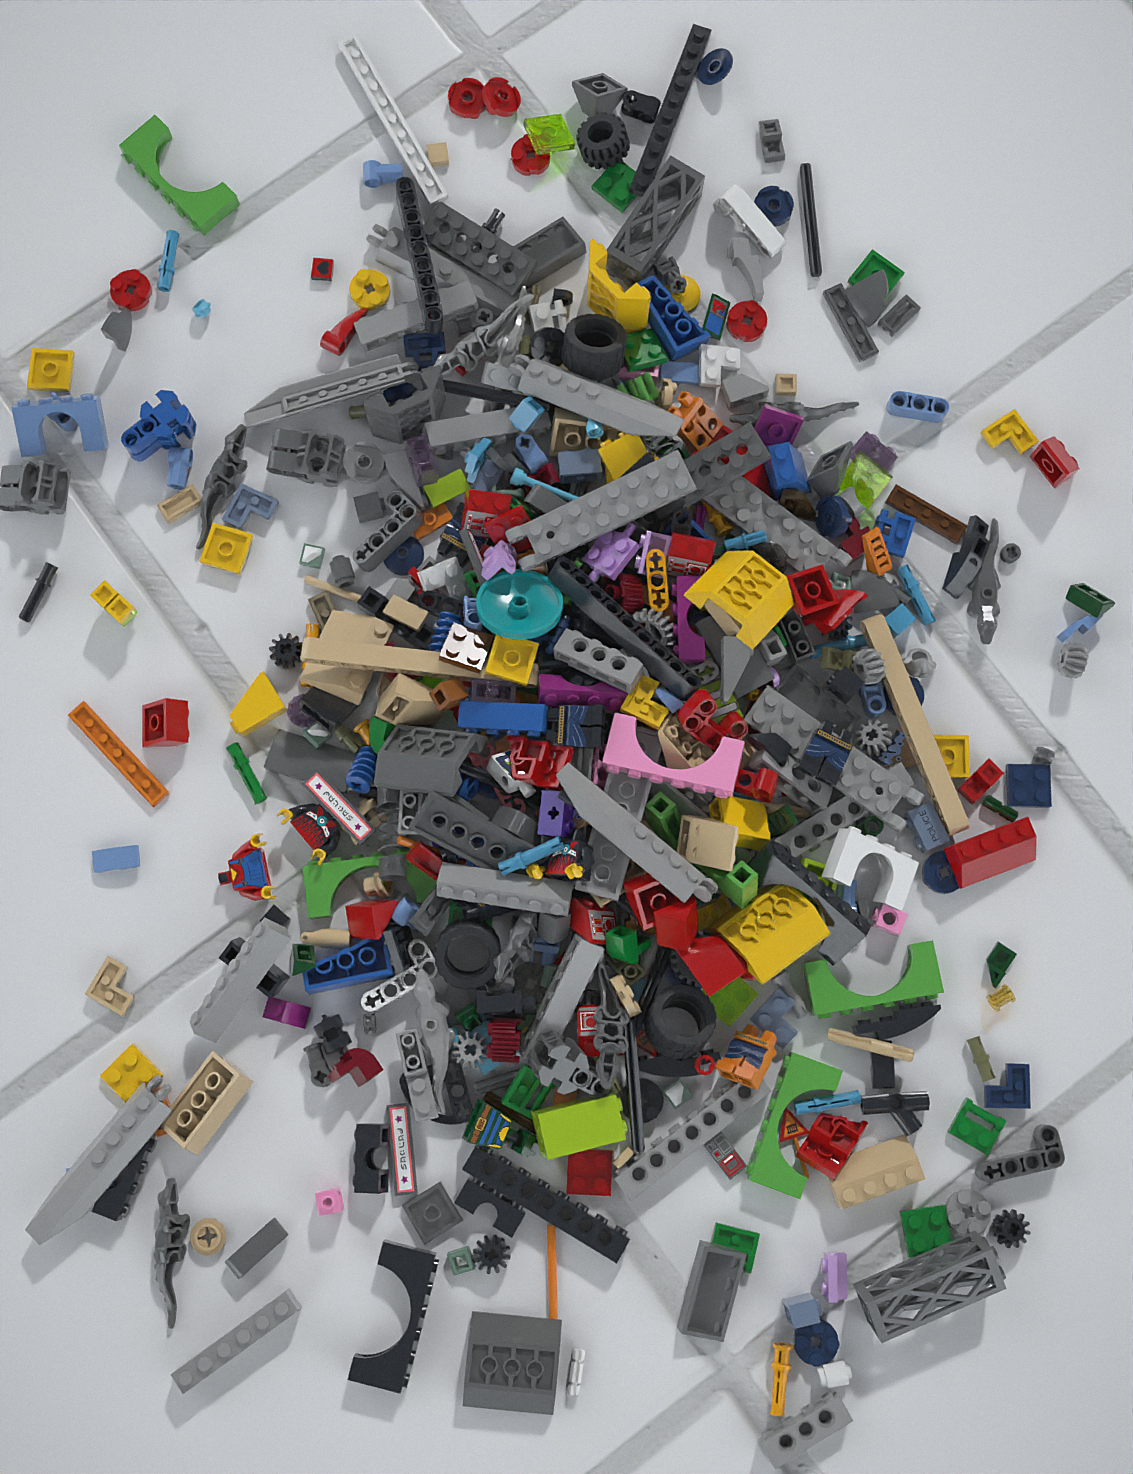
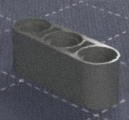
(256, 1248)

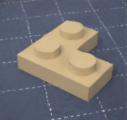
(105, 988)

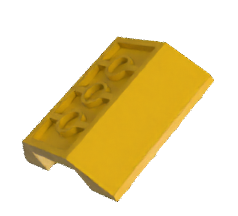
(609, 299)
(747, 591)
(771, 929)

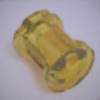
(1001, 998)

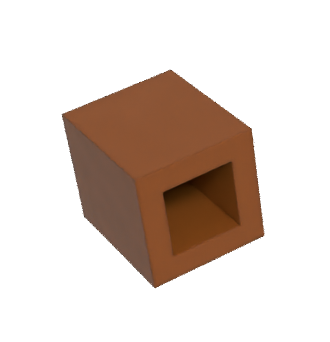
(449, 694)

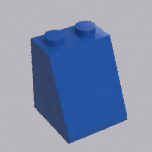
(786, 470)

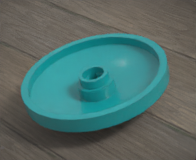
(519, 604)

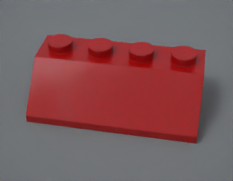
(992, 852)

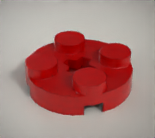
(494, 103)
(458, 105)
(528, 166)
(127, 279)
(751, 310)

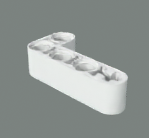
(750, 220)
(398, 980)

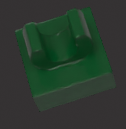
(468, 1017)
(524, 1143)

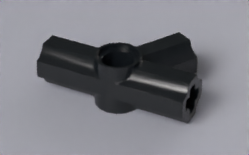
(903, 1113)

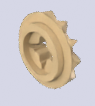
(202, 1245)

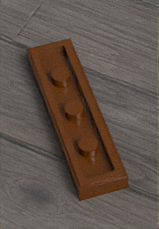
(926, 514)

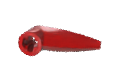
(342, 334)

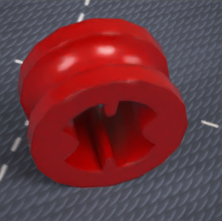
(711, 1067)

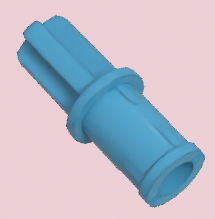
(745, 541)

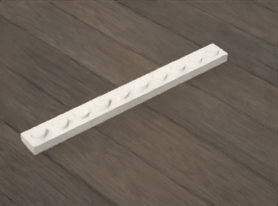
(393, 120)

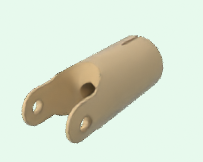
(328, 938)

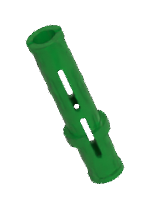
(243, 766)

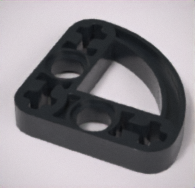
(447, 1119)

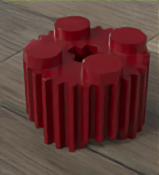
(625, 591)
(505, 1039)

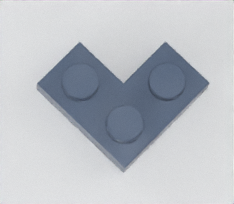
(247, 501)
(770, 1016)

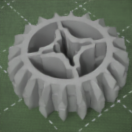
(657, 626)

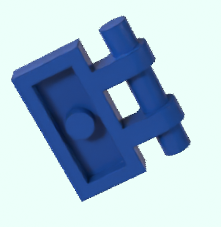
(899, 534)

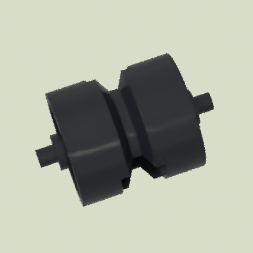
(332, 1034)

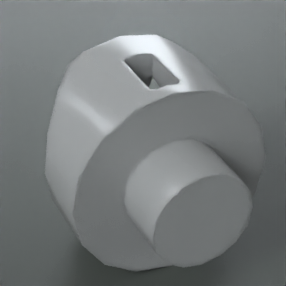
(852, 502)

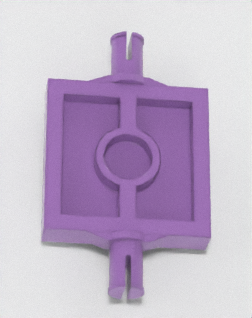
(611, 553)

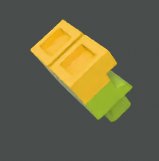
(114, 603)

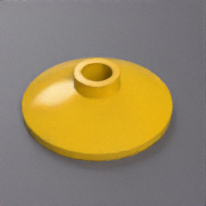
(690, 297)

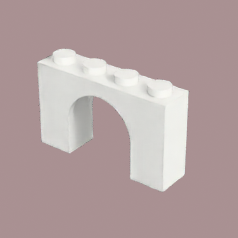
(896, 868)

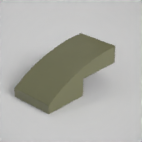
(836, 658)

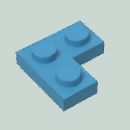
(476, 458)

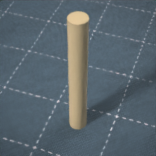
(332, 588)

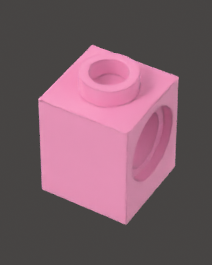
(898, 919)
(329, 1201)

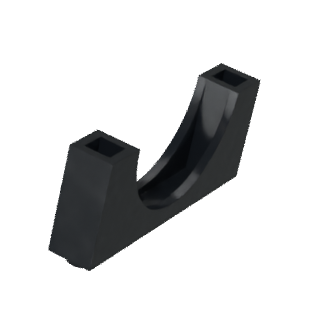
(845, 925)
(389, 1367)

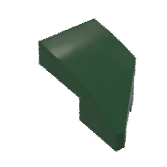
(998, 962)

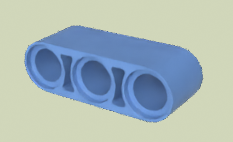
(926, 402)

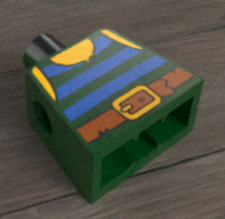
(489, 1127)

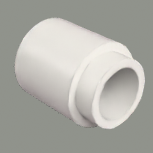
(834, 1374)

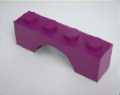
(690, 646)
(556, 691)

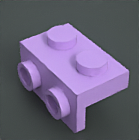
(648, 542)
(499, 556)
(835, 1276)

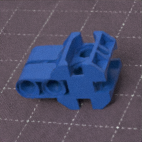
(158, 427)

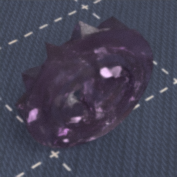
(293, 708)

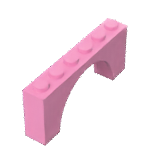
(714, 775)

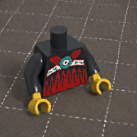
(315, 826)
(569, 864)

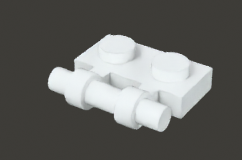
(542, 316)

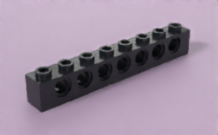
(612, 1249)

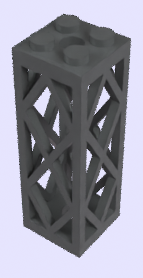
(688, 187)
(930, 1271)

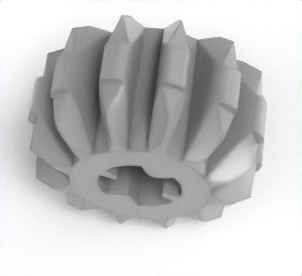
(1073, 660)
(869, 665)
(877, 743)
(470, 1057)

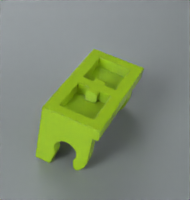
(446, 488)

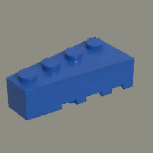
(671, 323)
(504, 718)
(350, 967)

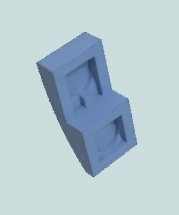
(681, 372)
(1081, 625)
(669, 699)
(116, 858)

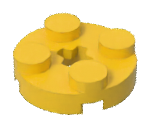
(366, 278)

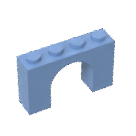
(84, 410)

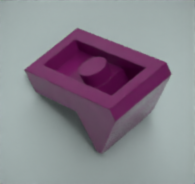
(287, 1012)

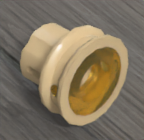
(376, 886)

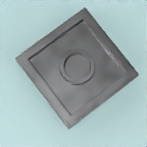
(432, 1212)

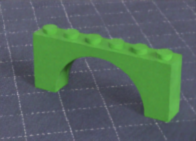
(201, 208)
(665, 821)
(325, 880)
(919, 979)
(769, 1165)

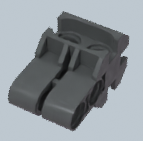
(297, 455)
(34, 487)
(564, 1065)

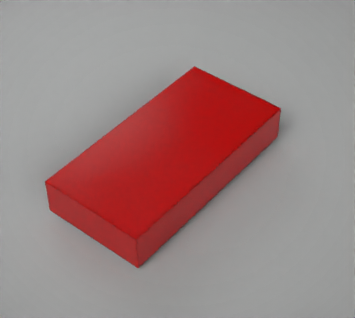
(425, 859)

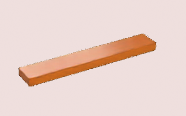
(118, 754)

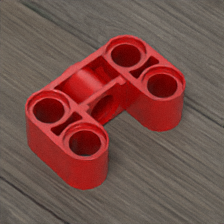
(703, 727)
(762, 784)

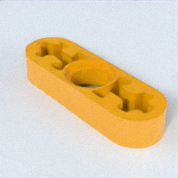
(661, 563)

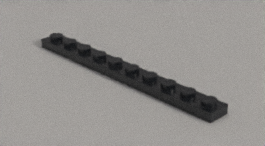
(670, 109)

